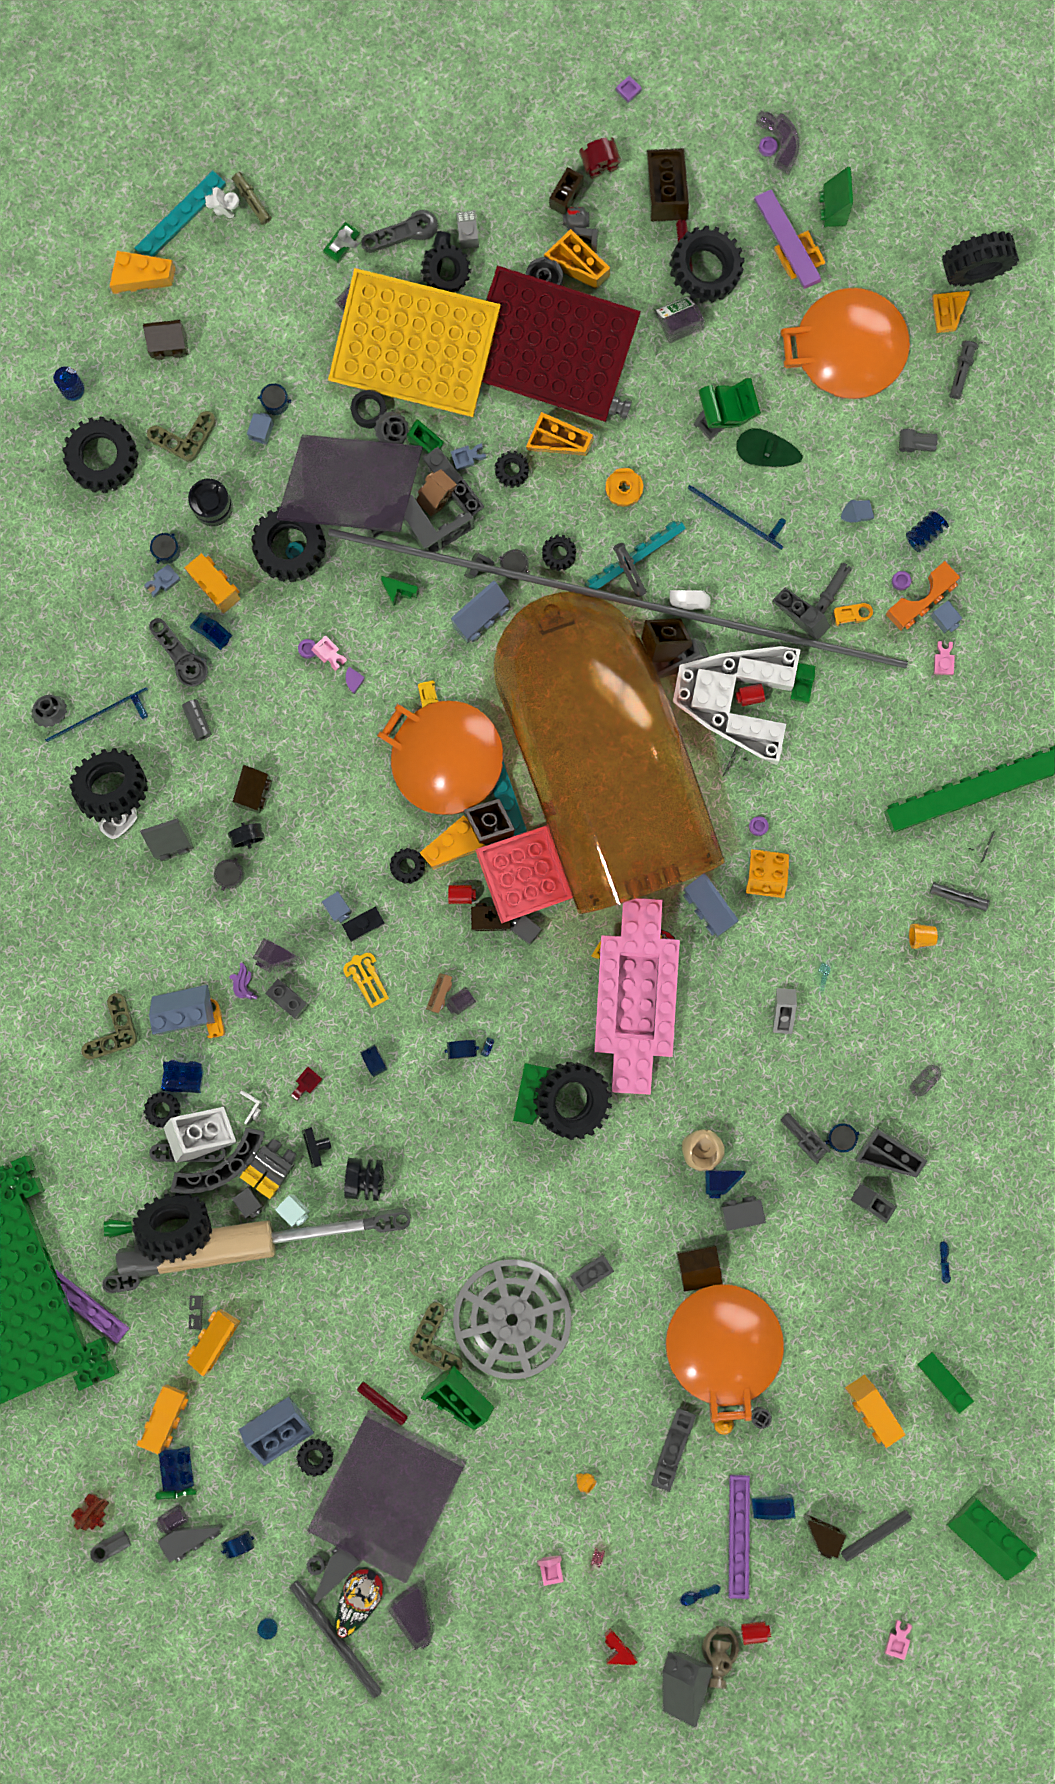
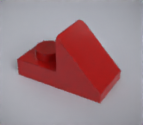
(622, 1655)

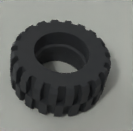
(287, 568)

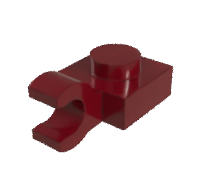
(307, 1082)

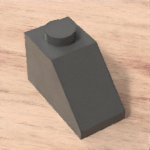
(873, 1203)

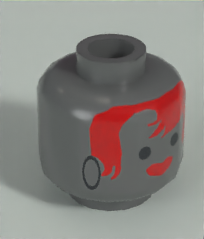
(576, 218)

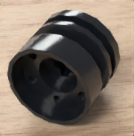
(363, 1179)

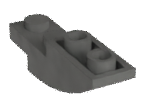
(462, 494)

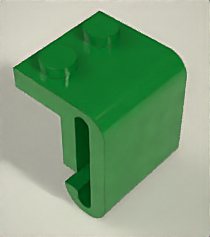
(729, 404)

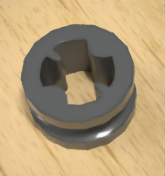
(313, 1559)

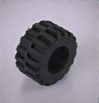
(461, 268)

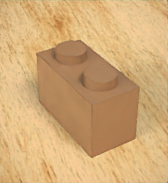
(435, 492)

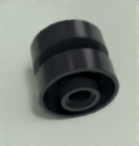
(210, 502)

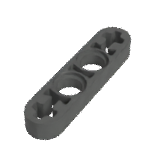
(163, 1158)

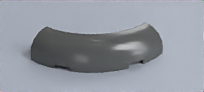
(223, 1172)

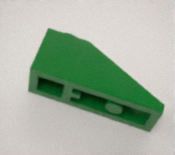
(945, 1383)

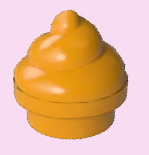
(724, 1427)
(585, 1482)

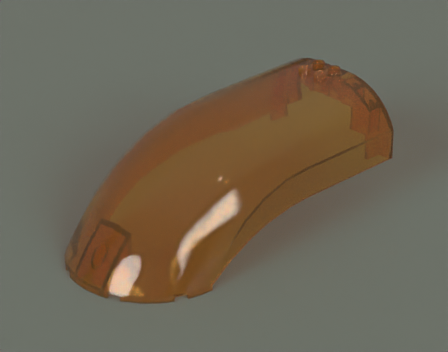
(602, 751)

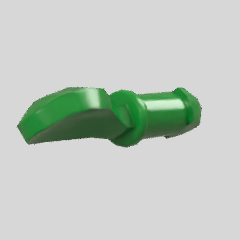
(174, 1494)

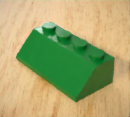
(991, 1539)

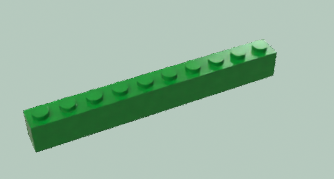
(971, 791)

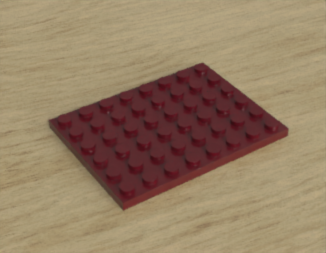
(557, 343)

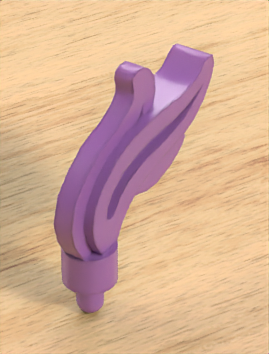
(240, 983)

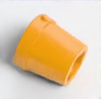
(922, 936)

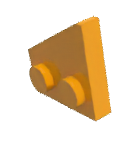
(948, 310)

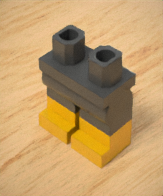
(269, 1161)

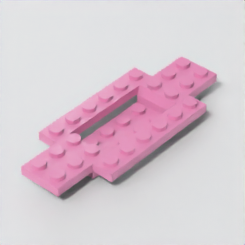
(629, 996)

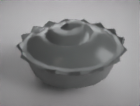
(391, 428)
(49, 710)

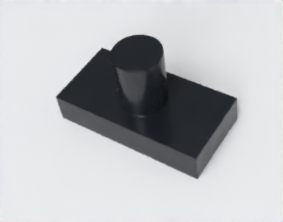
(363, 924)
(314, 1147)

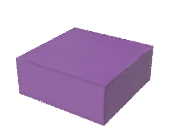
(628, 89)

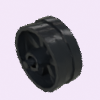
(246, 835)

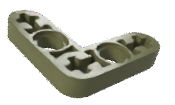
(182, 444)
(120, 1031)
(428, 1346)

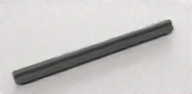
(338, 1643)

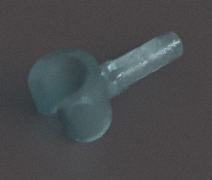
(825, 970)

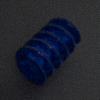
(69, 383)
(925, 529)

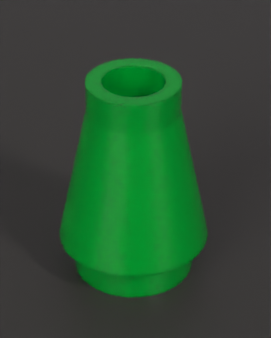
(115, 1228)

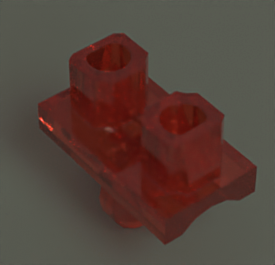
(93, 1515)

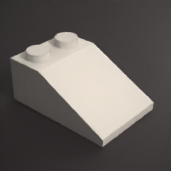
(198, 1134)

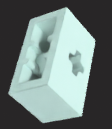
(293, 1211)

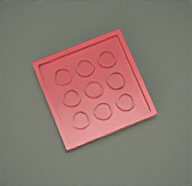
(523, 874)

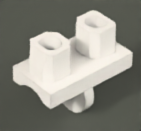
(222, 202)

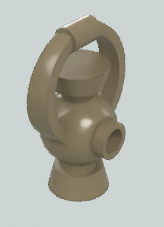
(719, 1659)

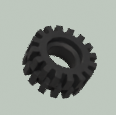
(507, 459)
(556, 542)
(407, 854)
(151, 1104)
(306, 1466)

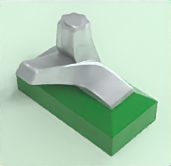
(341, 242)

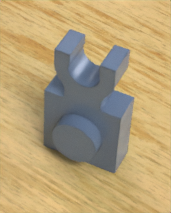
(464, 456)
(164, 579)

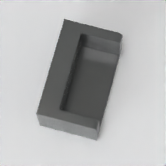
(591, 1273)

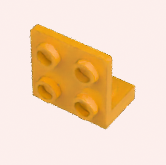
(768, 873)

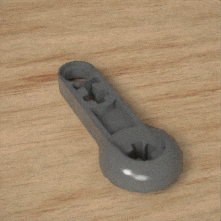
(403, 231)
(182, 658)

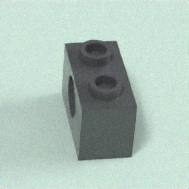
(287, 999)

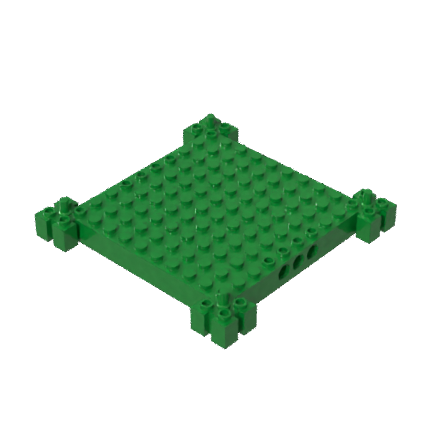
(36, 1322)

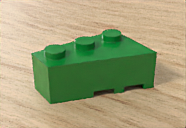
(530, 1079)
(459, 1397)

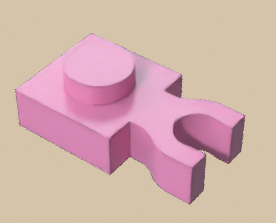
(327, 651)
(944, 661)
(898, 1643)

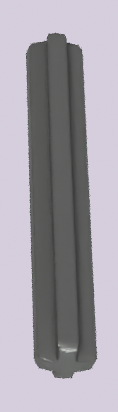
(876, 1535)

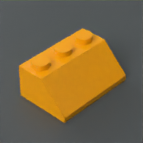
(212, 1341)

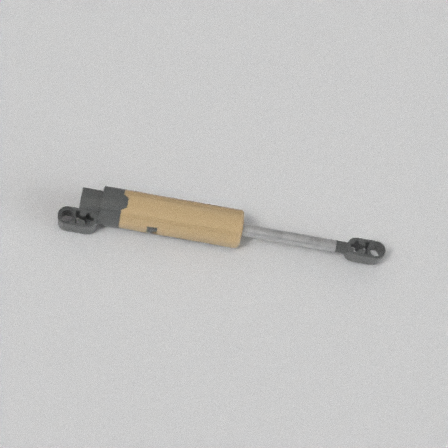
(238, 1244)

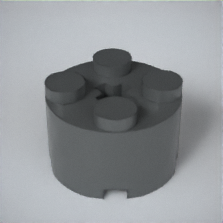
(546, 269)

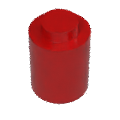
(750, 695)
(461, 894)
(755, 1633)

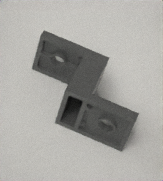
(424, 532)

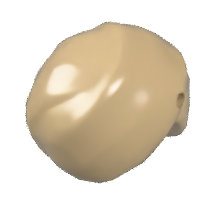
(703, 1150)

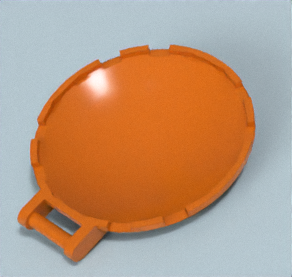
(850, 343)
(444, 756)
(725, 1348)

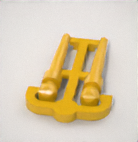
(356, 960)

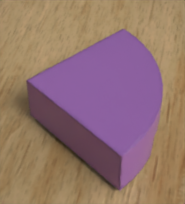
(353, 679)

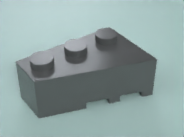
(890, 1153)

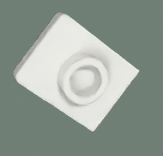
(255, 1111)

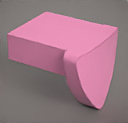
(551, 1570)

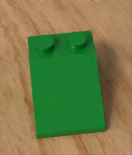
(837, 199)

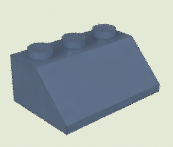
(480, 612)
(710, 905)
(181, 1010)
(275, 1431)

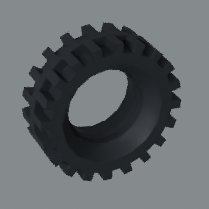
(722, 248)
(980, 258)
(100, 479)
(113, 803)
(593, 1110)
(177, 1242)

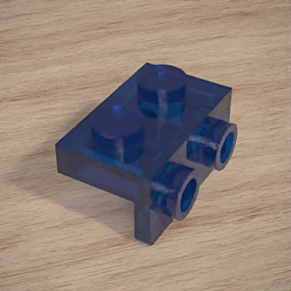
(182, 1076)
(176, 1469)

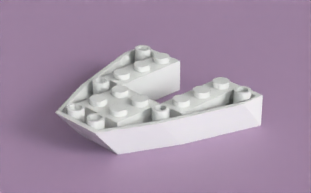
(707, 689)

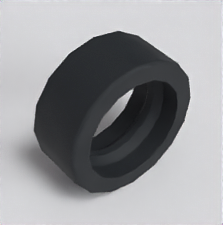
(364, 395)

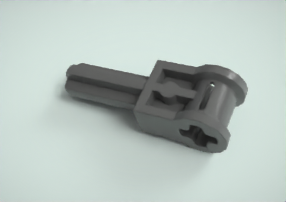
(809, 1142)

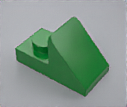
(423, 436)
(394, 587)
(803, 683)

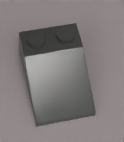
(167, 839)
(685, 1686)

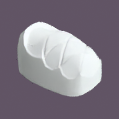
(689, 600)
(117, 827)

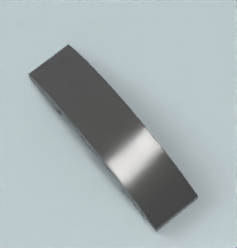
(673, 1449)

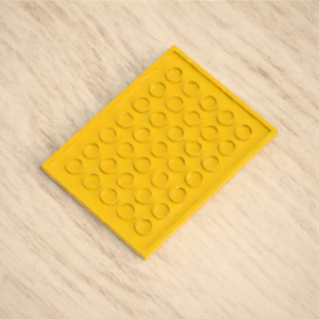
(414, 342)

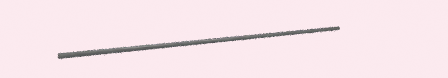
(617, 598)

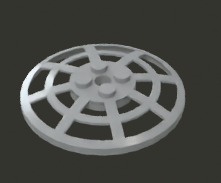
(514, 1305)

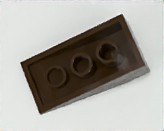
(667, 185)

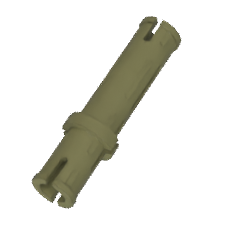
(247, 192)

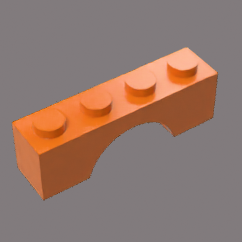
(940, 581)

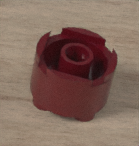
(600, 156)

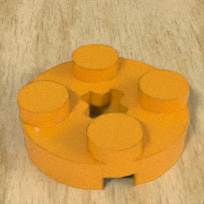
(616, 495)

